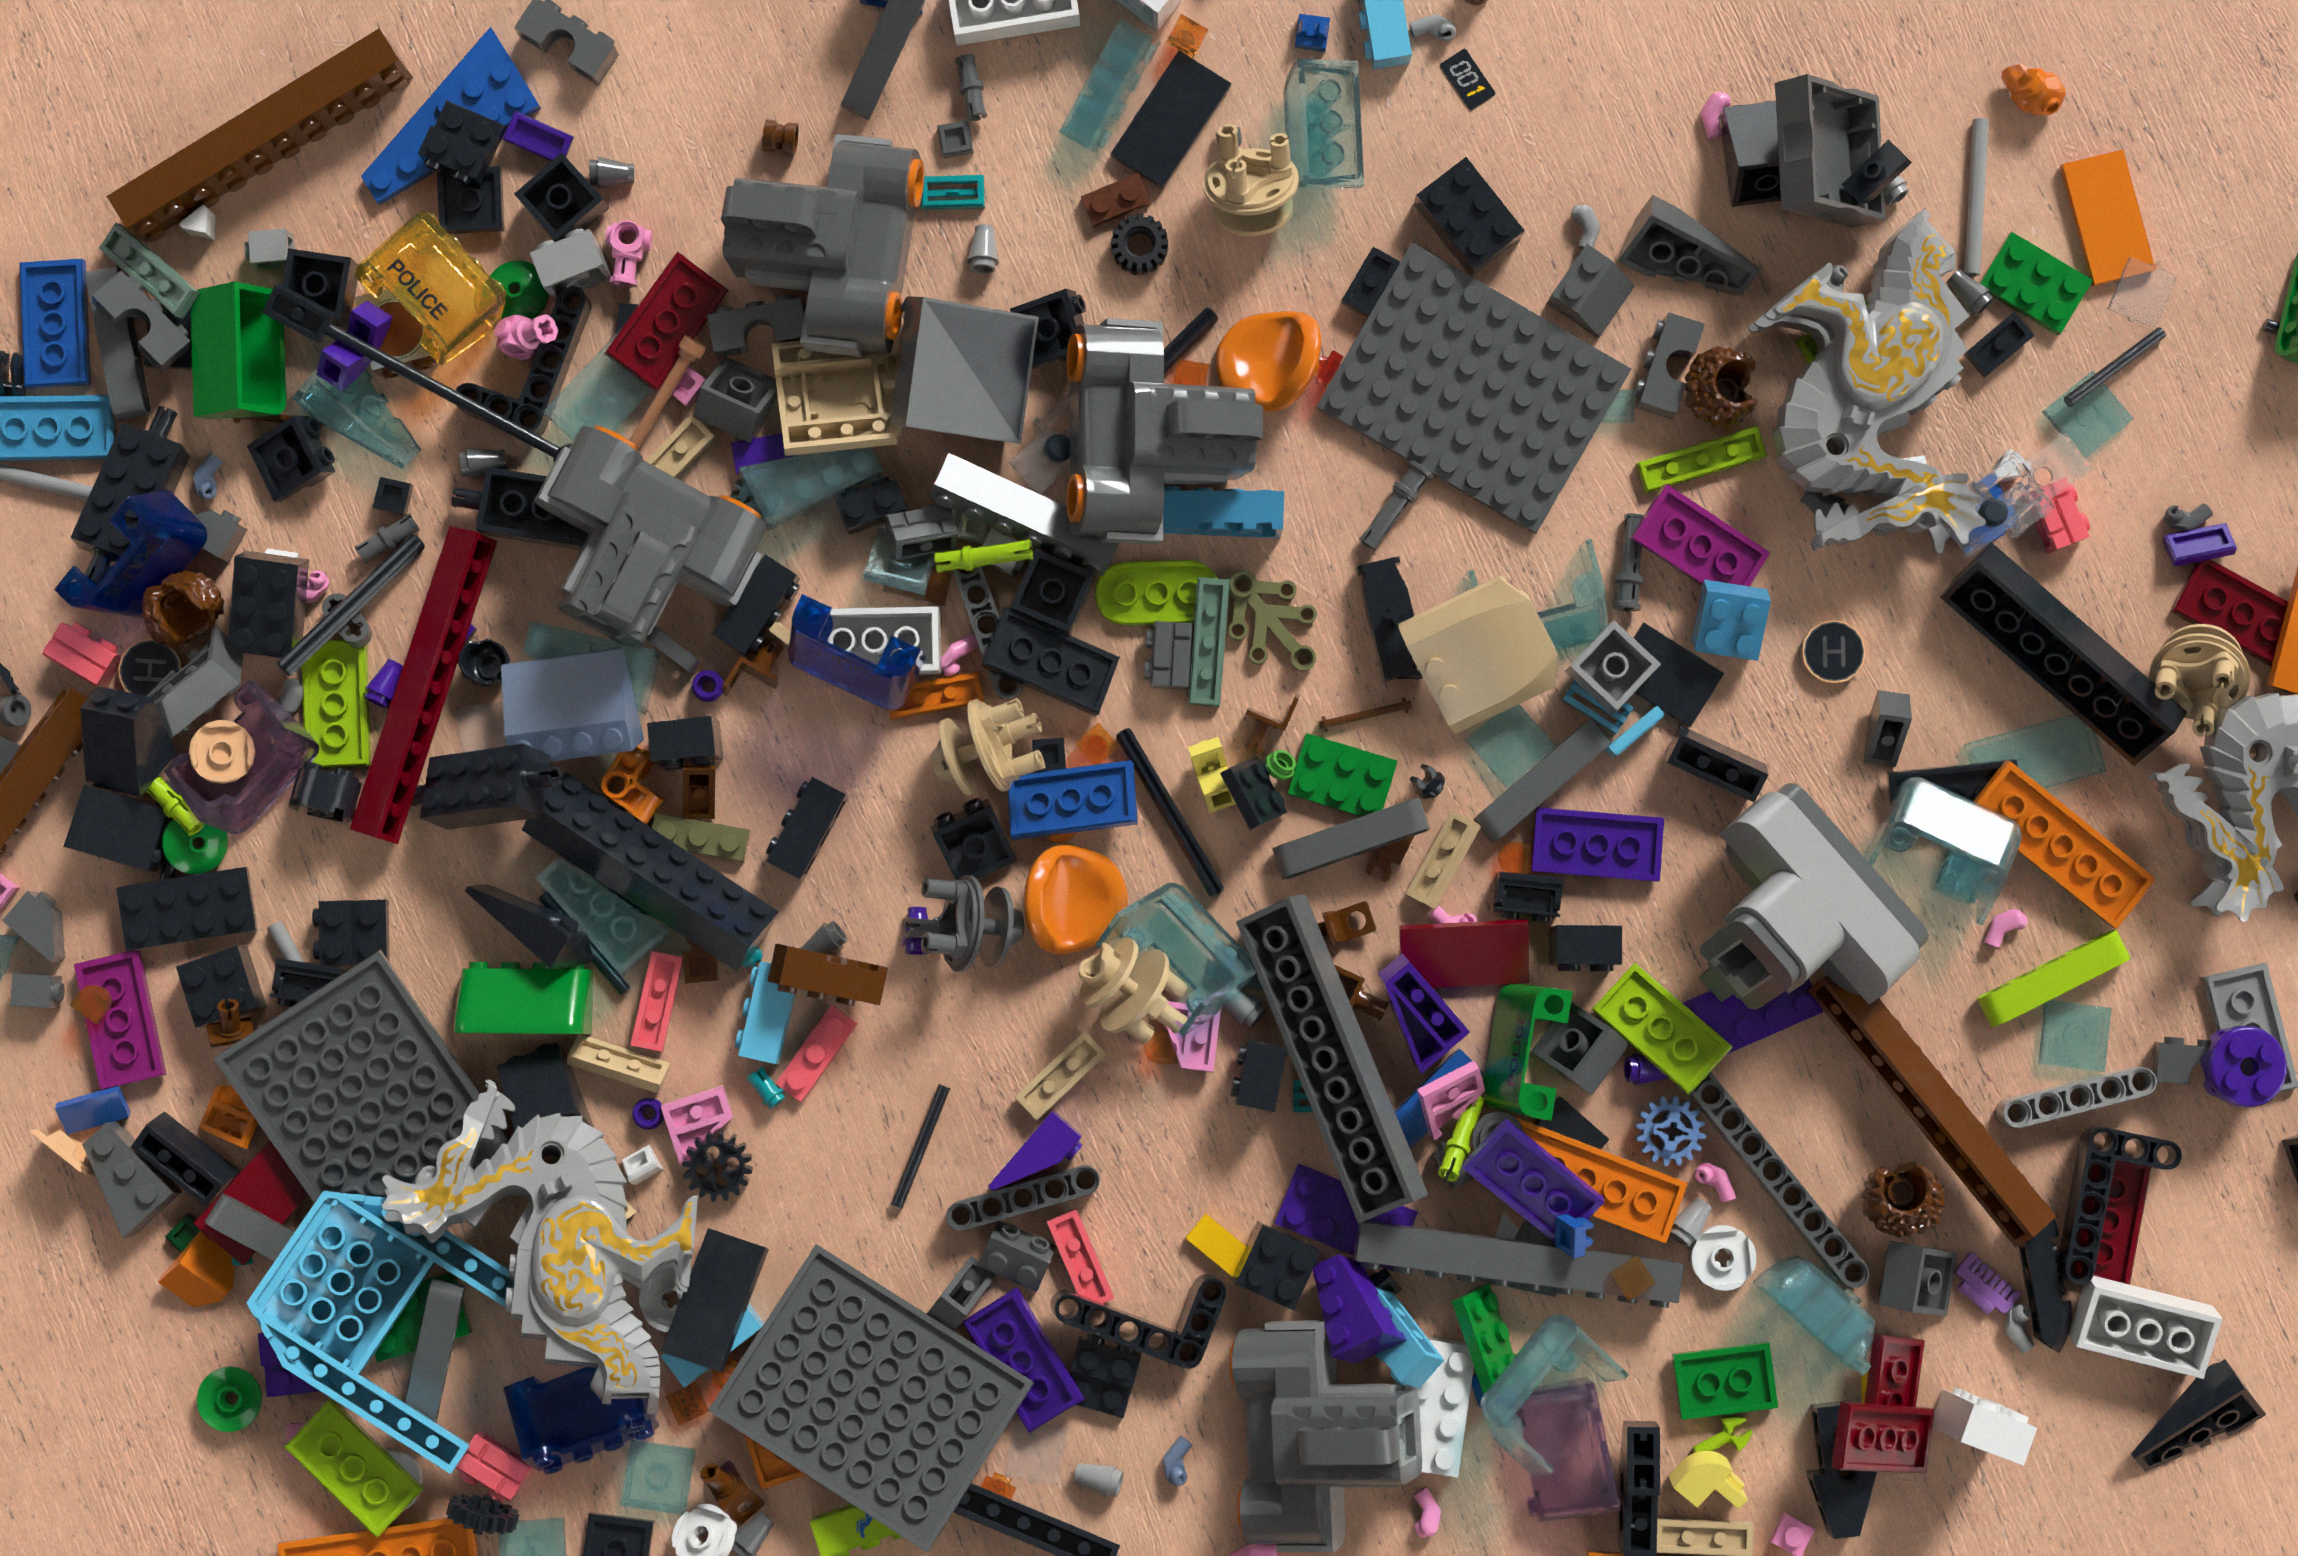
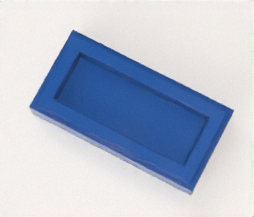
(92, 1110)

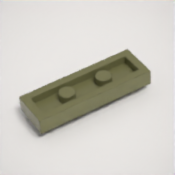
(703, 836)

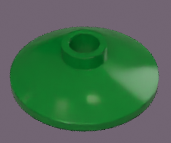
(532, 295)
(184, 857)
(214, 1402)

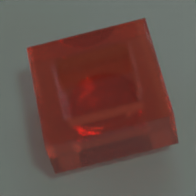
(1328, 368)

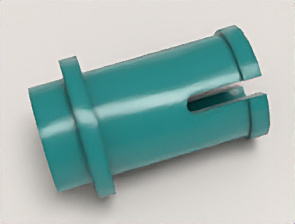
(766, 1088)

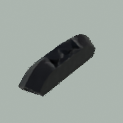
(2044, 1288)

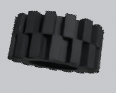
(1139, 225)

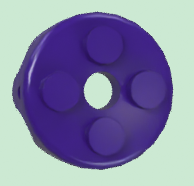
(2223, 1070)

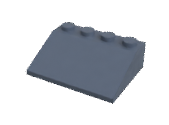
(571, 705)

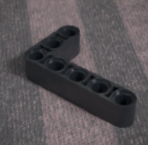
(539, 374)
(2099, 1192)
(1144, 1329)

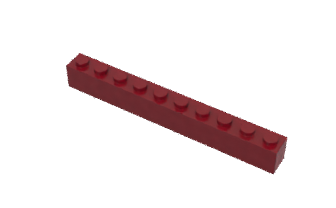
(423, 684)

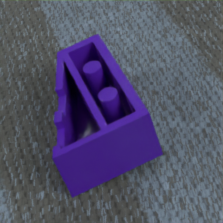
(1422, 1015)
(1352, 1311)

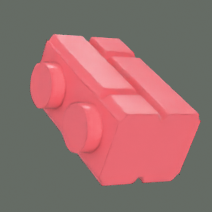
(2064, 524)
(83, 655)
(493, 1467)

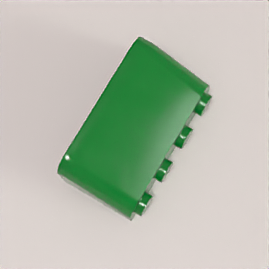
(236, 353)
(524, 999)

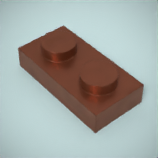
(1115, 200)

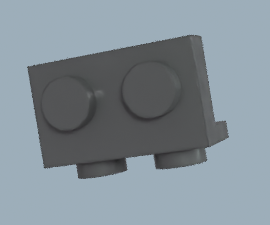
(1017, 1255)

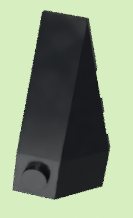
(544, 932)
(2203, 1411)

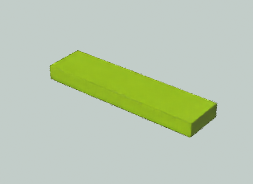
(1701, 459)

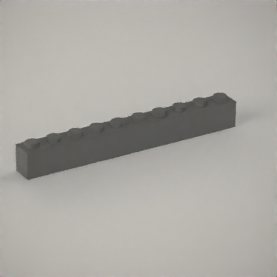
(1507, 1261)

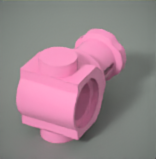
(627, 255)
(521, 336)

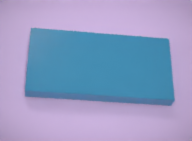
(55, 428)

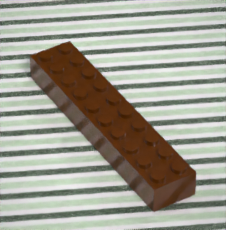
(261, 137)

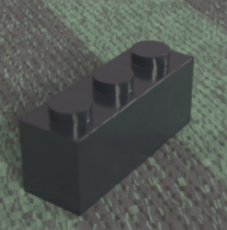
(758, 607)
(1716, 763)
(806, 828)
(184, 1158)

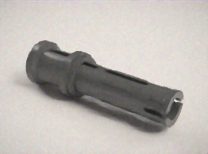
(1404, 493)
(1629, 577)

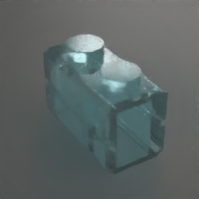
(1956, 878)

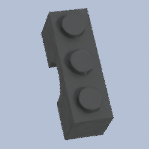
(545, 24)
(123, 299)
(731, 327)
(1659, 391)
(2176, 1060)

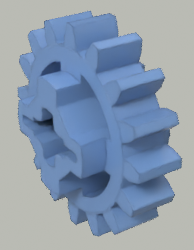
(1669, 1146)

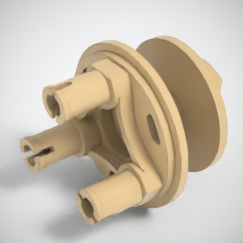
(1252, 185)
(2201, 672)
(993, 744)
(1131, 989)

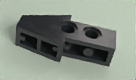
(1639, 1488)
(1839, 1499)

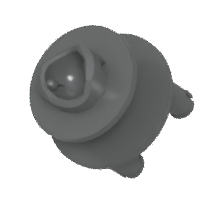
(967, 923)

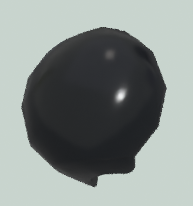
(482, 662)

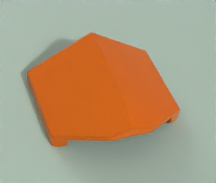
(229, 1117)
(200, 1273)

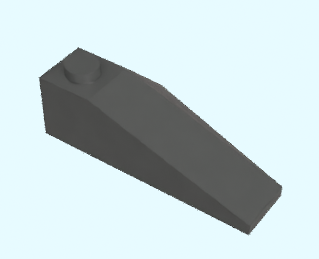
(1679, 247)

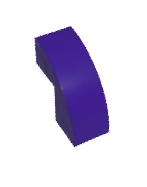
(343, 365)

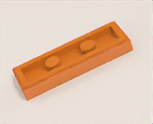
(940, 695)

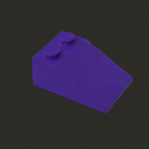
(1044, 1148)

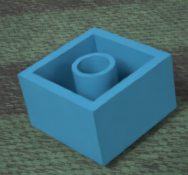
(1731, 620)

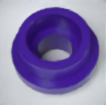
(700, 679)
(638, 1113)

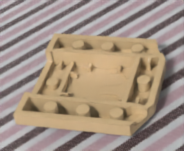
(834, 399)
(1482, 652)

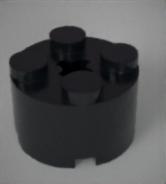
(325, 793)

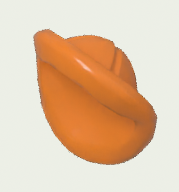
(1271, 355)
(1072, 898)

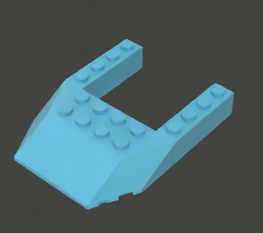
(341, 1294)

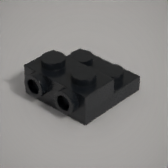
(461, 143)
(1057, 318)
(292, 457)
(972, 840)
(350, 931)
(1104, 1374)

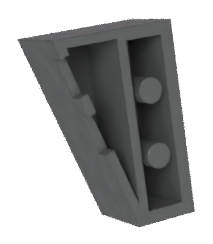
(198, 685)
(128, 1181)

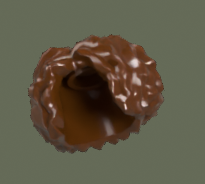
(1718, 384)
(181, 608)
(1903, 1199)

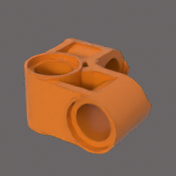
(636, 797)

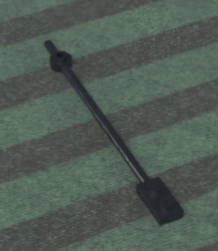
(316, 322)

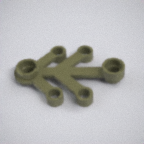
(1268, 616)

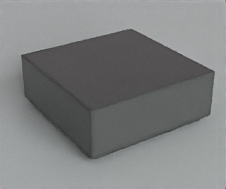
(955, 139)

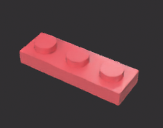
(657, 1001)
(816, 1053)
(1080, 1256)

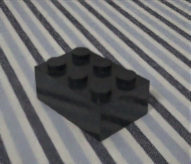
(1468, 216)
(267, 603)

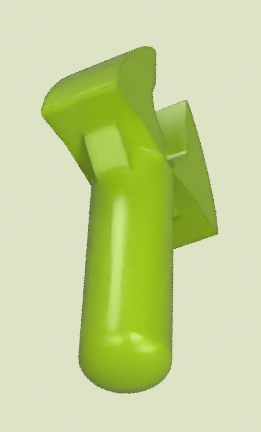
(1724, 1436)

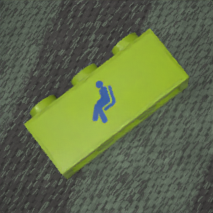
(846, 1529)

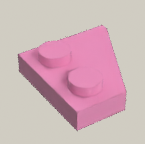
(1197, 1048)
(1450, 1096)
(694, 1117)

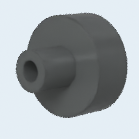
(14, 710)

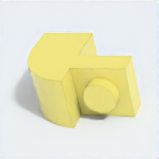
(1208, 763)
(1702, 1474)

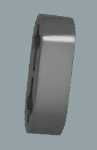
(358, 620)
(673, 649)

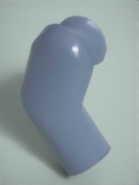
(204, 477)
(1173, 1461)

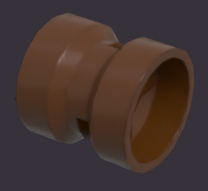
(780, 137)

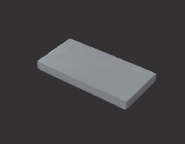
(2248, 999)

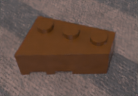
(826, 975)

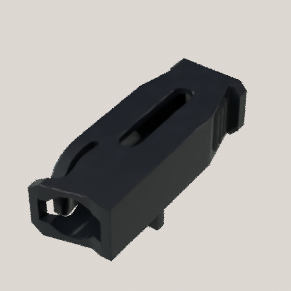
(1386, 606)

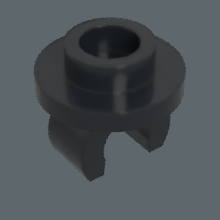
(1431, 785)

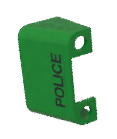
(1510, 1047)

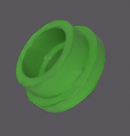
(1280, 765)

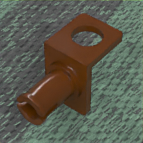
(758, 668)
(1264, 726)
(1337, 925)
(1362, 1000)
(231, 1026)
(730, 1490)

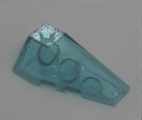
(359, 416)

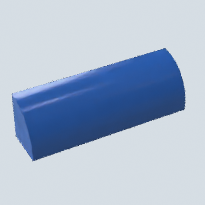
(1410, 1111)

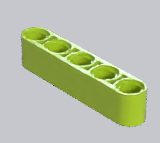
(2053, 978)

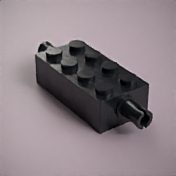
(134, 466)
(510, 511)
(486, 786)

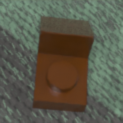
(698, 792)

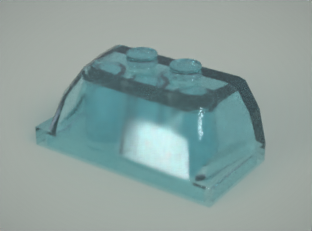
(1325, 123)
(1821, 1308)

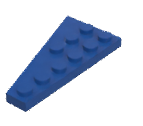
(482, 83)

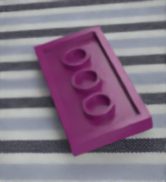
(1697, 541)
(127, 1038)

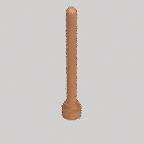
(689, 352)

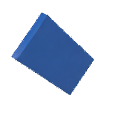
(55, 323)
(1073, 800)

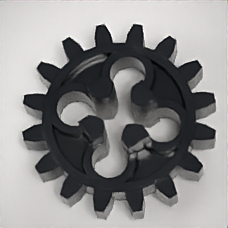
(733, 1174)
(482, 1514)

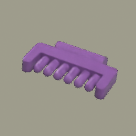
(1981, 1293)

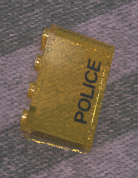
(436, 285)

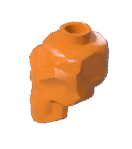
(2034, 89)

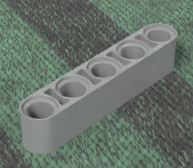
(2091, 1097)

